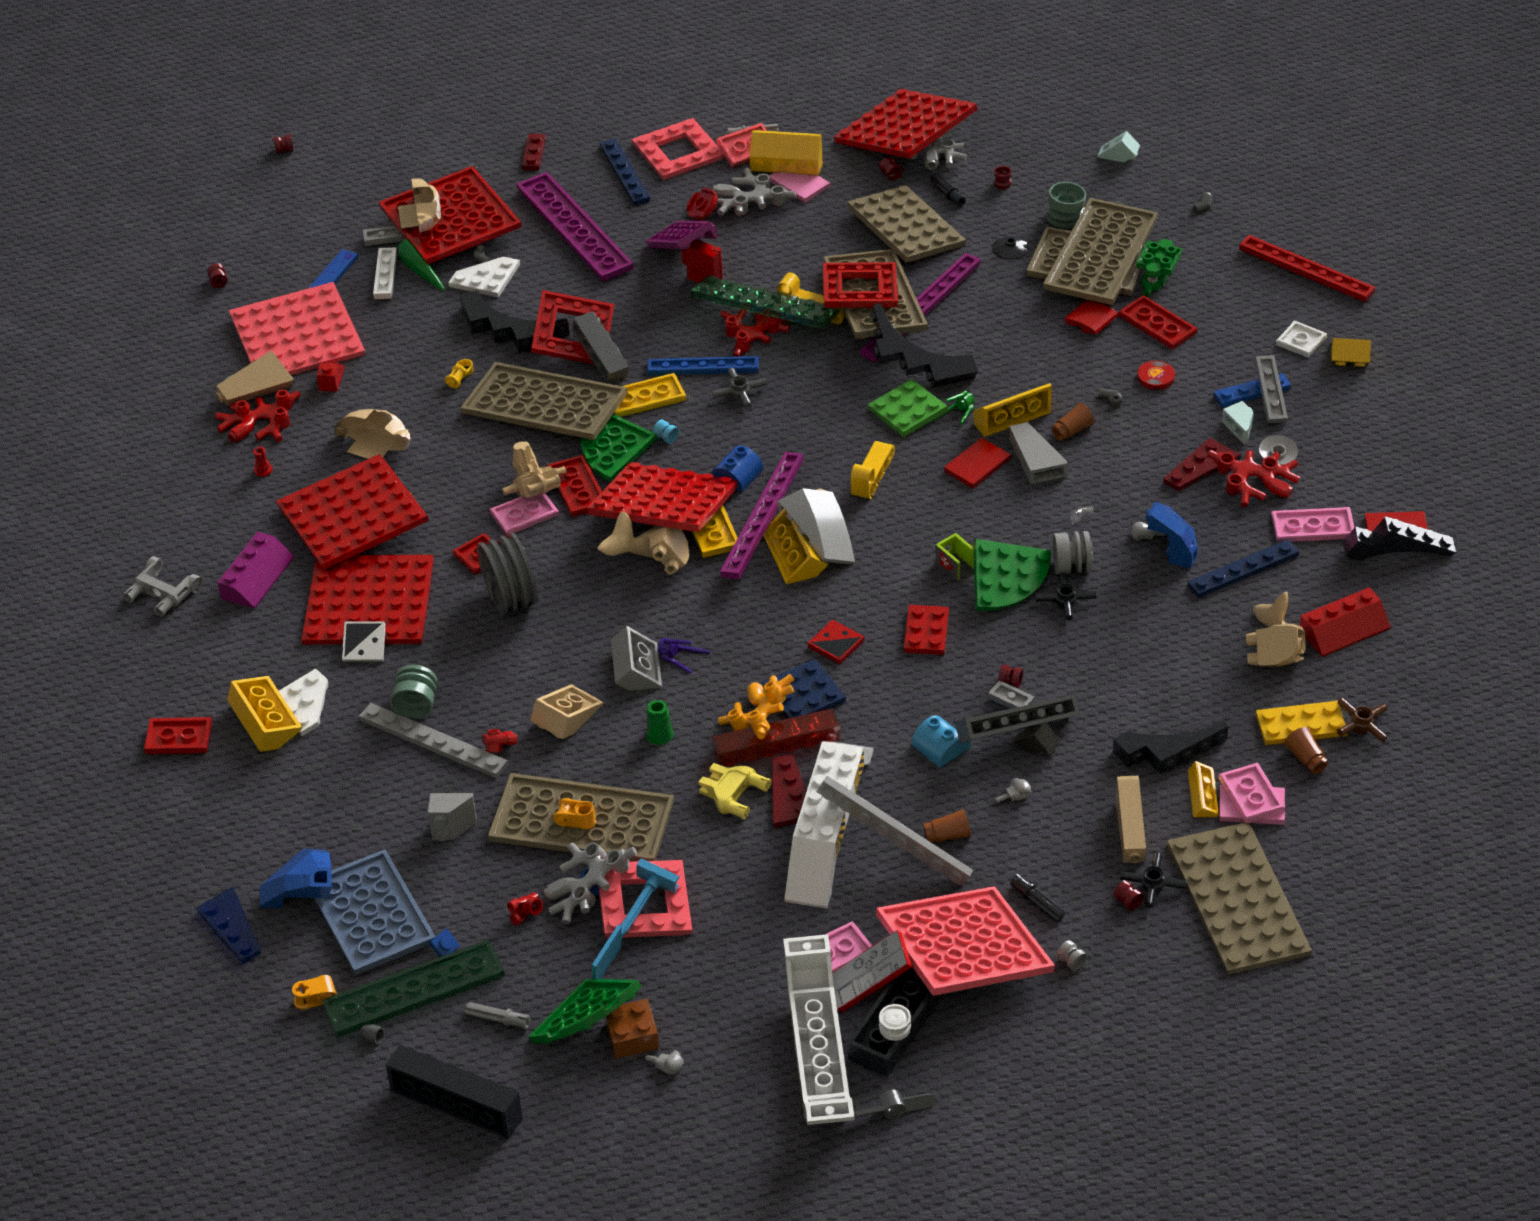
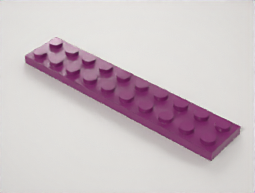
(575, 226)

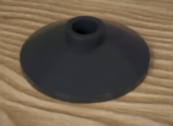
(1010, 247)

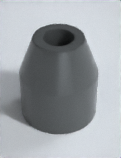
(370, 1032)

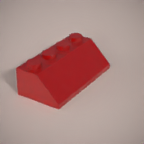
(1345, 622)

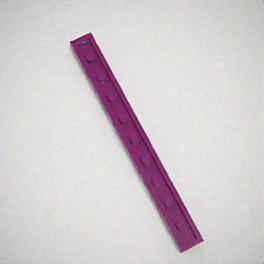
(936, 292)
(761, 516)

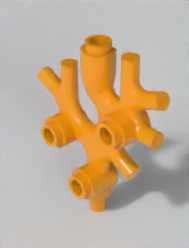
(768, 702)

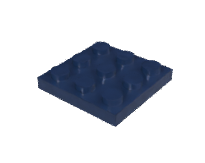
(812, 690)

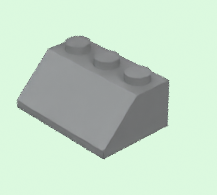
(635, 661)

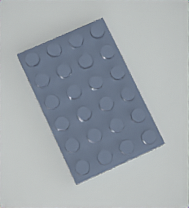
(373, 913)

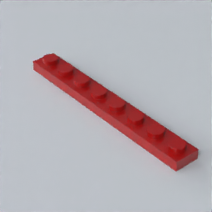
(1307, 268)

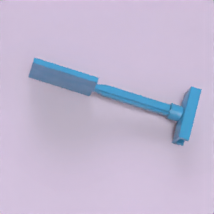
(655, 877)

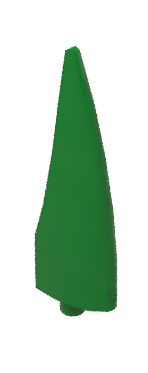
(413, 260)

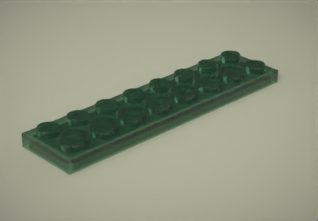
(764, 301)
(413, 988)

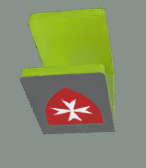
(947, 560)

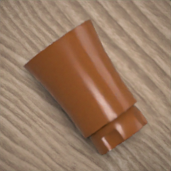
(1073, 422)
(1306, 750)
(948, 827)

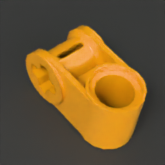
(577, 814)
(313, 991)

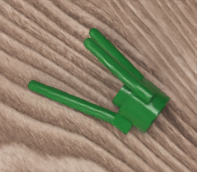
(963, 402)

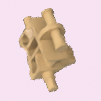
(530, 478)

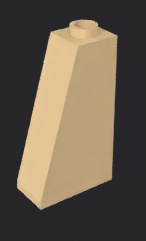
(255, 380)
(1130, 819)

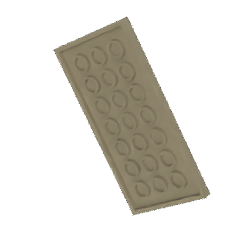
(1100, 251)
(904, 318)
(544, 400)
(622, 816)
(1239, 898)

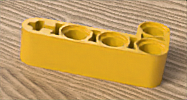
(791, 286)
(866, 476)

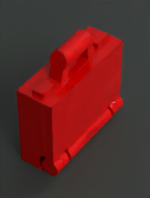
(702, 261)

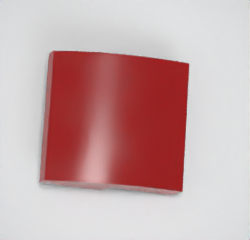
(1091, 316)

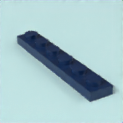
(624, 171)
(1243, 568)

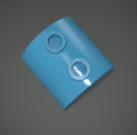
(938, 741)

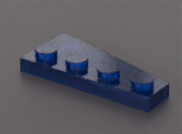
(230, 924)

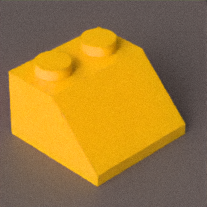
(1350, 351)

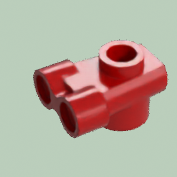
(495, 740)
(523, 907)

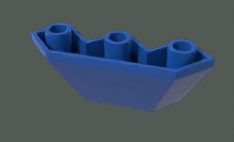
(1183, 544)
(302, 876)

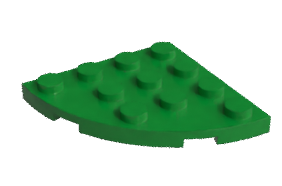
(616, 447)
(1006, 573)
(585, 1007)

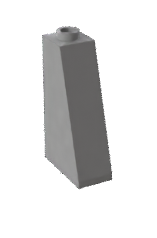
(1036, 455)

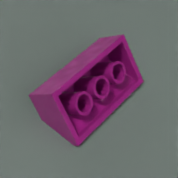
(254, 571)

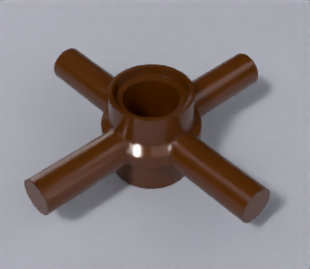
(1362, 720)

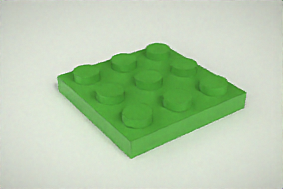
(907, 408)

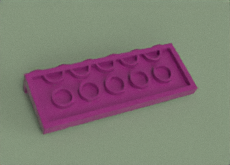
(681, 233)

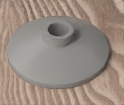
(1281, 444)

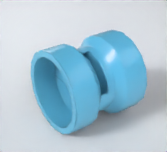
(667, 432)

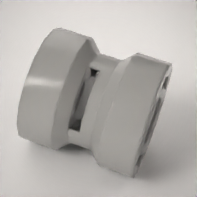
(1071, 955)

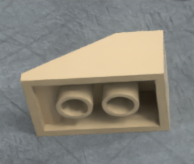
(564, 710)

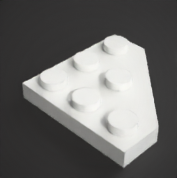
(486, 278)
(306, 699)

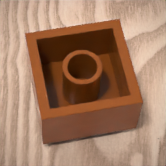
(632, 1029)

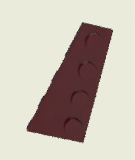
(1196, 465)
(787, 791)

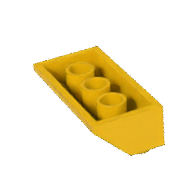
(786, 152)
(1013, 410)
(792, 551)
(263, 712)

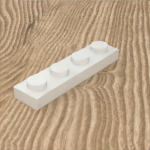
(385, 273)

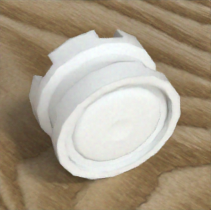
(894, 1022)

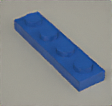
(1245, 392)

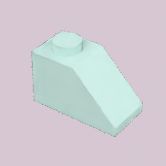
(1120, 148)
(1238, 420)

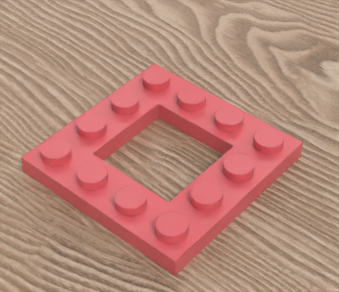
(707, 152)
(673, 923)

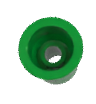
(658, 723)

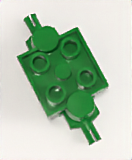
(1158, 262)

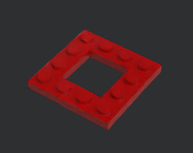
(887, 284)
(554, 302)

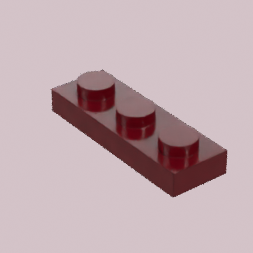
(534, 151)

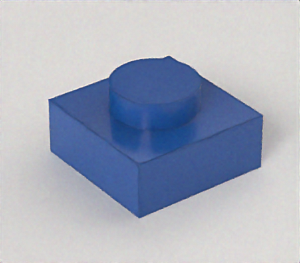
(444, 943)

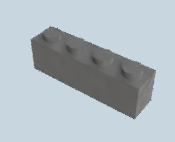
(600, 347)

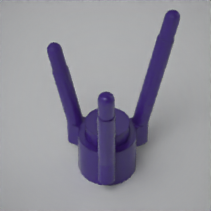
(670, 647)

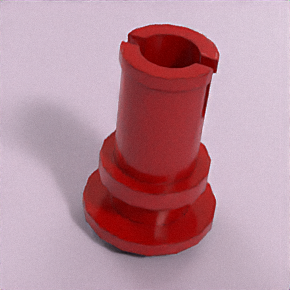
(262, 465)

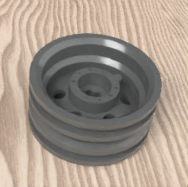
(507, 573)

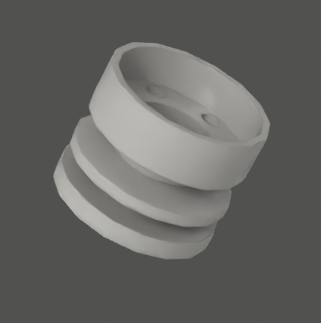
(1072, 552)

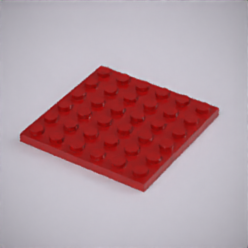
(905, 123)
(468, 216)
(663, 497)
(352, 511)
(370, 590)

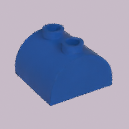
(741, 465)

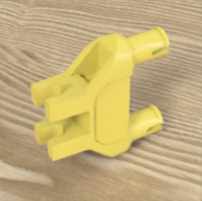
(728, 785)

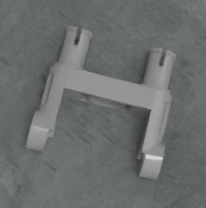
(170, 595)

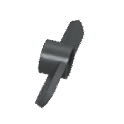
(894, 1105)

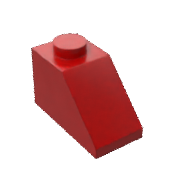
(329, 376)

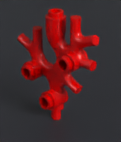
(746, 334)
(276, 413)
(1242, 470)

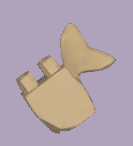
(659, 542)
(1278, 643)

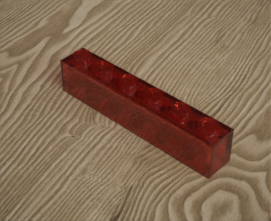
(781, 737)

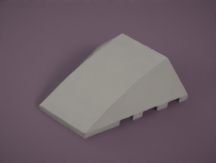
(821, 522)

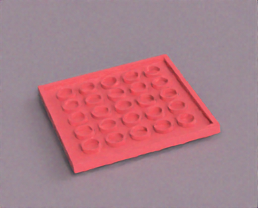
(299, 329)
(965, 940)

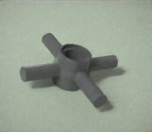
(739, 387)

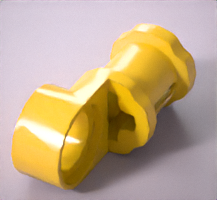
(459, 373)

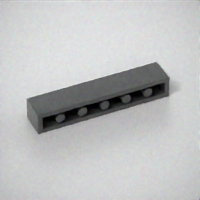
(1016, 718)

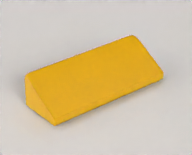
(1203, 791)

